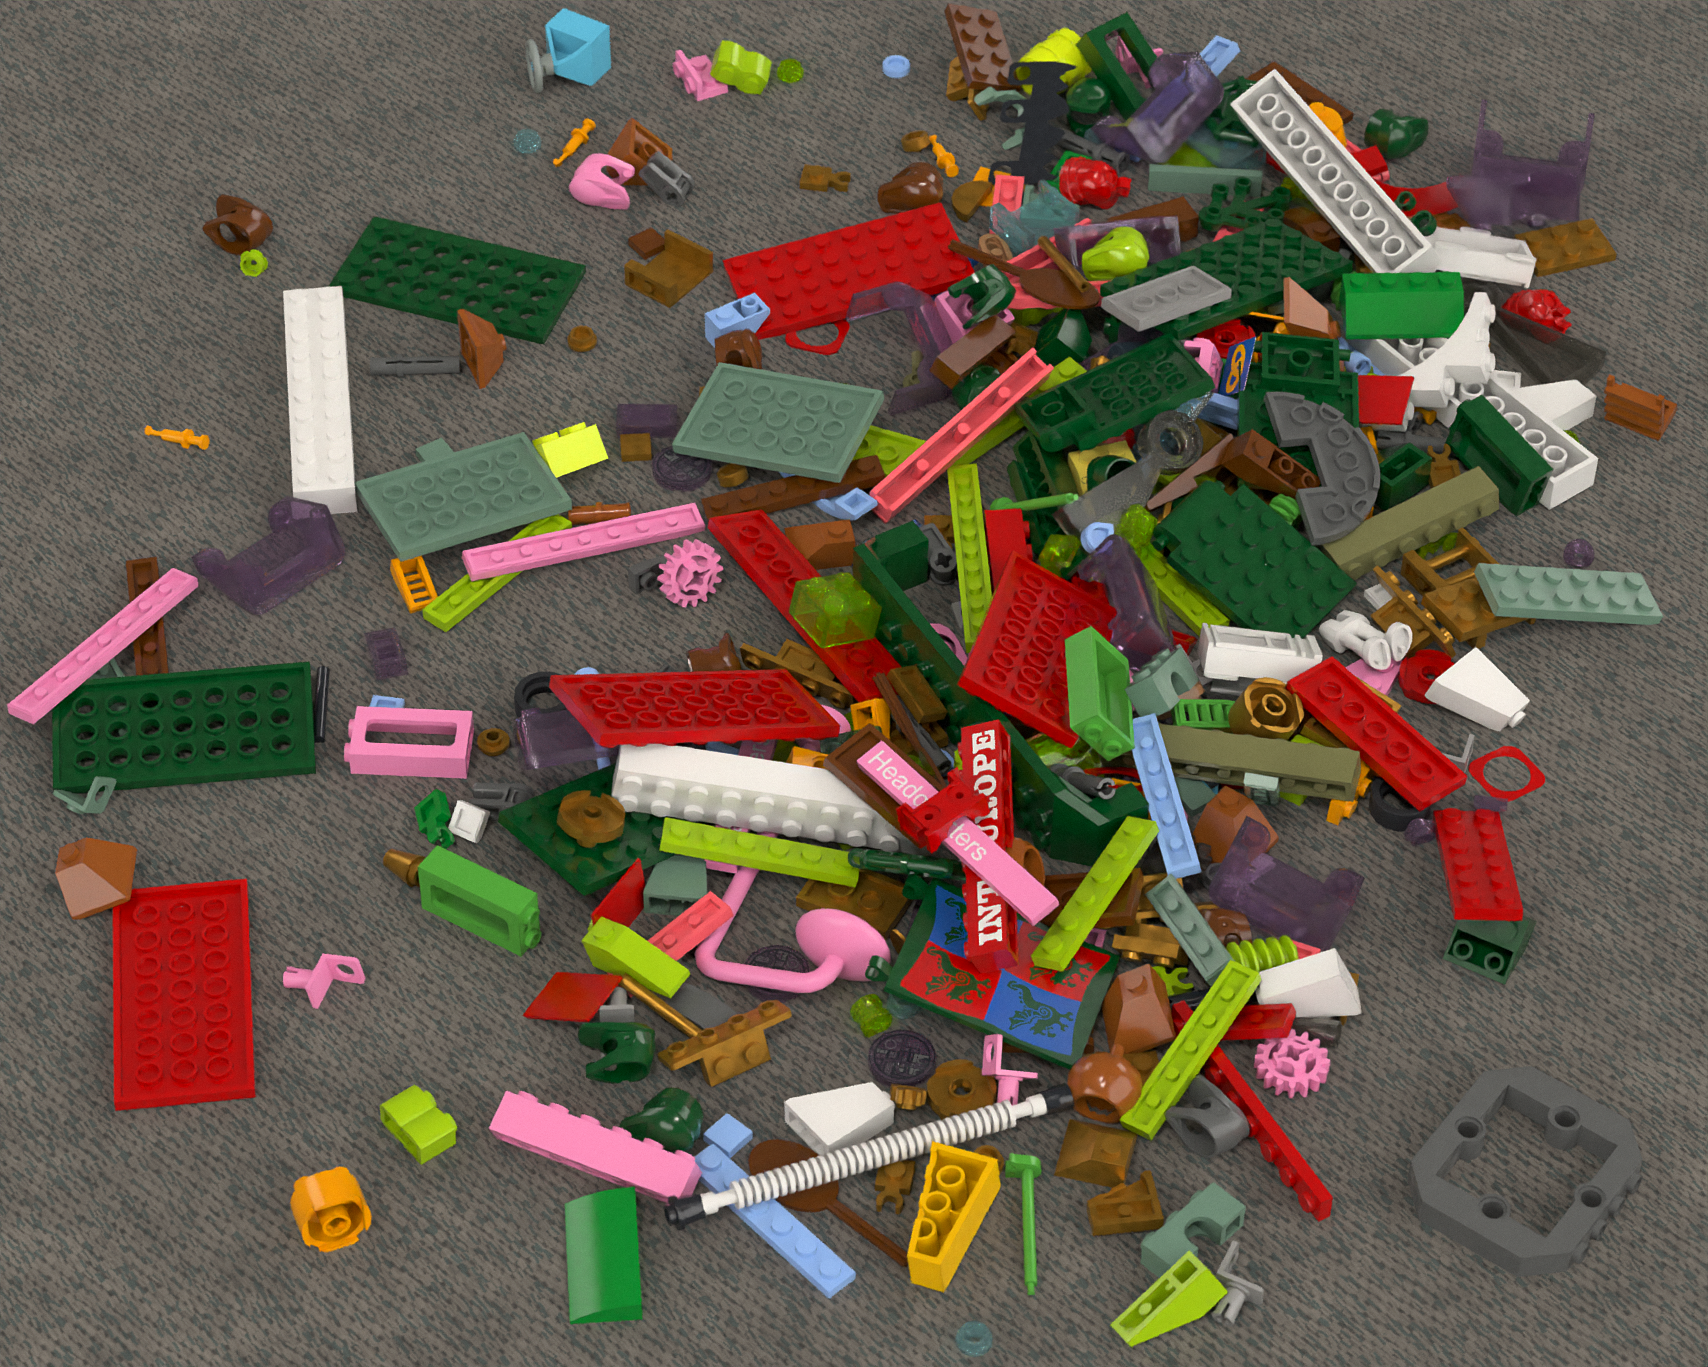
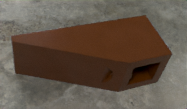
(1266, 465)

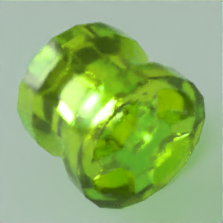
(871, 1015)

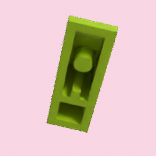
(623, 951)
(1173, 1300)

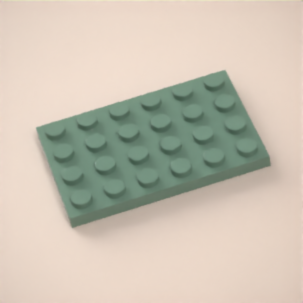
(778, 422)
(462, 496)

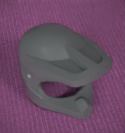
(1220, 1120)

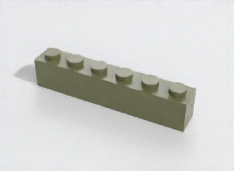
(1414, 523)

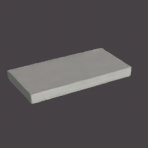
(1166, 298)

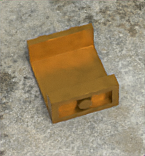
(672, 271)

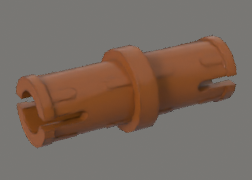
(598, 513)

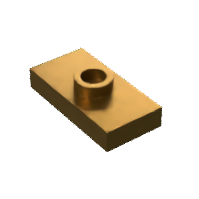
(917, 694)

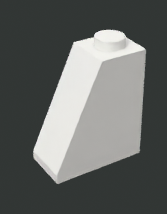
(1561, 402)
(1479, 692)
(1314, 986)
(840, 1116)

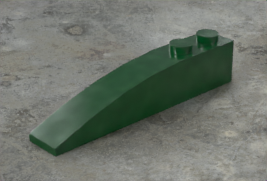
(1047, 476)

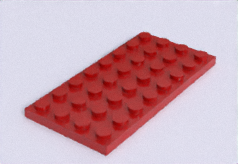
(816, 276)
(1021, 646)
(693, 707)
(183, 996)

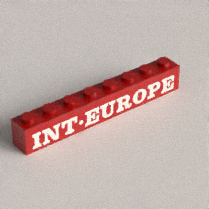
(989, 918)

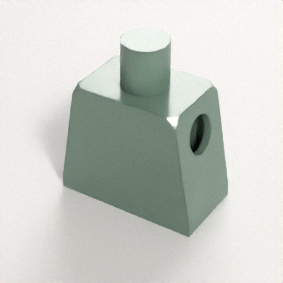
(675, 885)

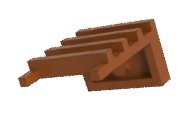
(1637, 409)

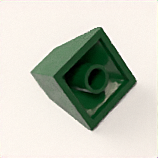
(1063, 337)

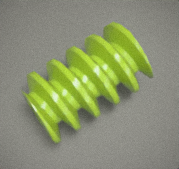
(1264, 955)

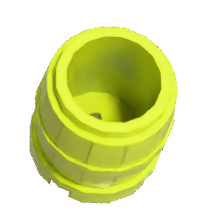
(1061, 48)

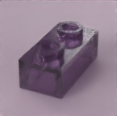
(656, 419)

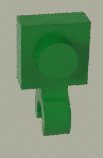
(432, 816)

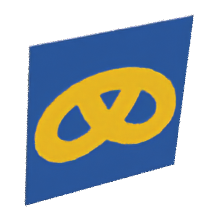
(1230, 380)

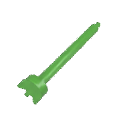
(1033, 504)
(1027, 1169)

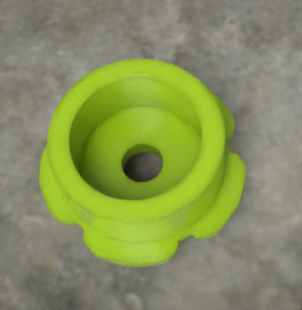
(247, 265)

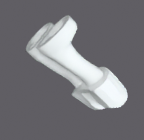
(1377, 648)

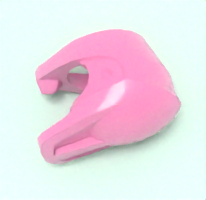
(595, 188)

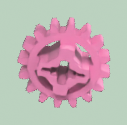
(690, 573)
(1290, 1062)

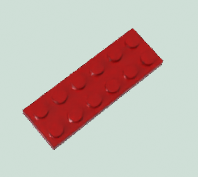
(1377, 732)
(1477, 865)

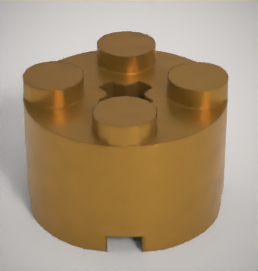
(1266, 710)

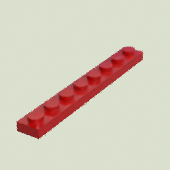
(1273, 1141)

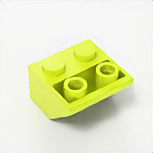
(571, 451)

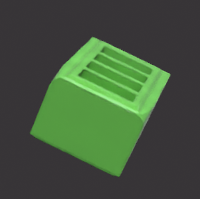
(1206, 708)

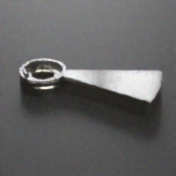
(1536, 348)
(1135, 484)

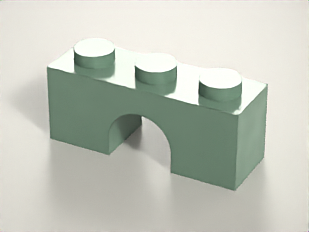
(1161, 682)
(1208, 1214)

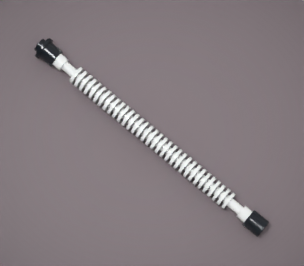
(865, 1156)

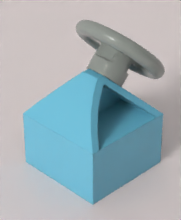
(575, 49)

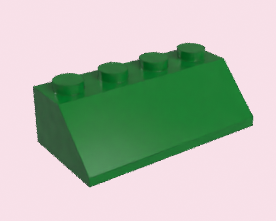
(1401, 305)

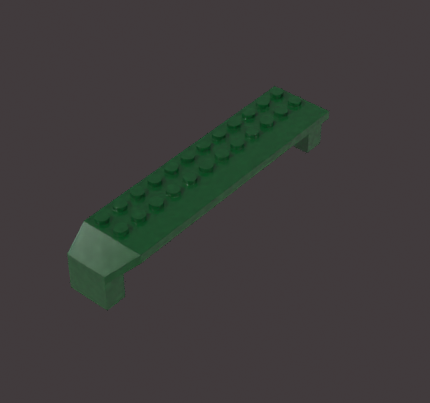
(1050, 808)

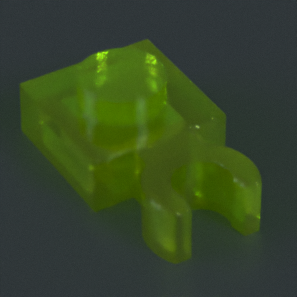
(1138, 527)
(1059, 552)

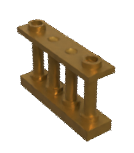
(1424, 579)

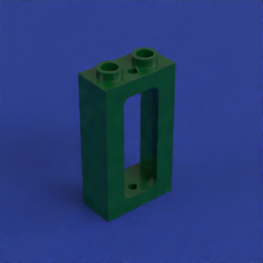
(1107, 67)
(1488, 440)

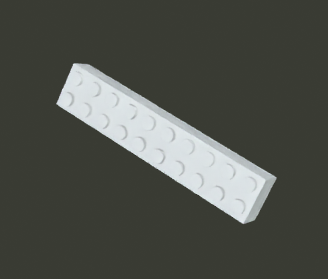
(1333, 179)
(319, 398)
(1571, 462)
(750, 796)

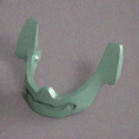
(990, 95)

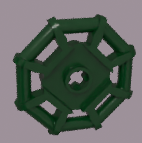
(1228, 117)
(906, 864)

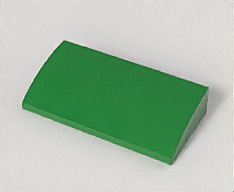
(603, 1257)

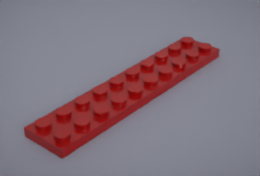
(775, 568)

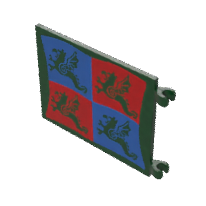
(1026, 1003)

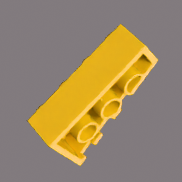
(950, 1211)

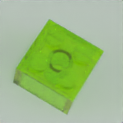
(835, 609)

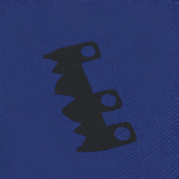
(1036, 113)

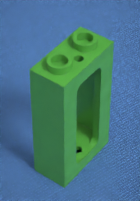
(1096, 693)
(479, 901)

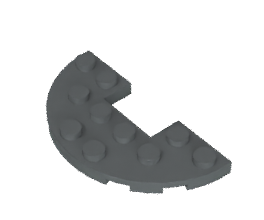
(1342, 460)

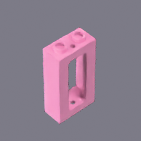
(410, 758)

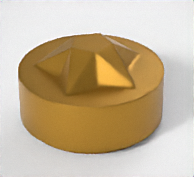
(915, 141)
(732, 475)

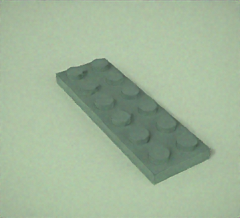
(1567, 594)

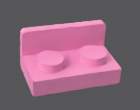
(697, 76)
(1208, 357)

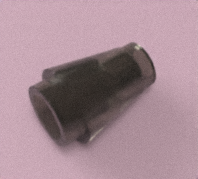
(1321, 1028)

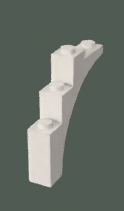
(1460, 360)

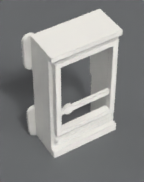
(1483, 256)
(1255, 653)

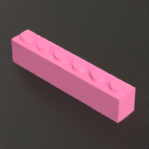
(593, 1148)

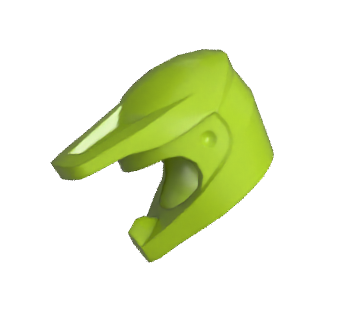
(1117, 256)

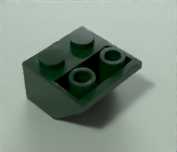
(1402, 474)
(1489, 946)

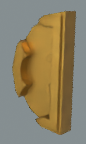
(969, 197)

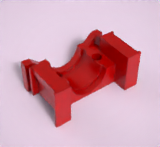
(932, 819)

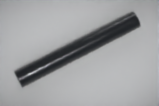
(321, 701)

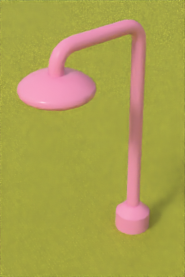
(829, 937)

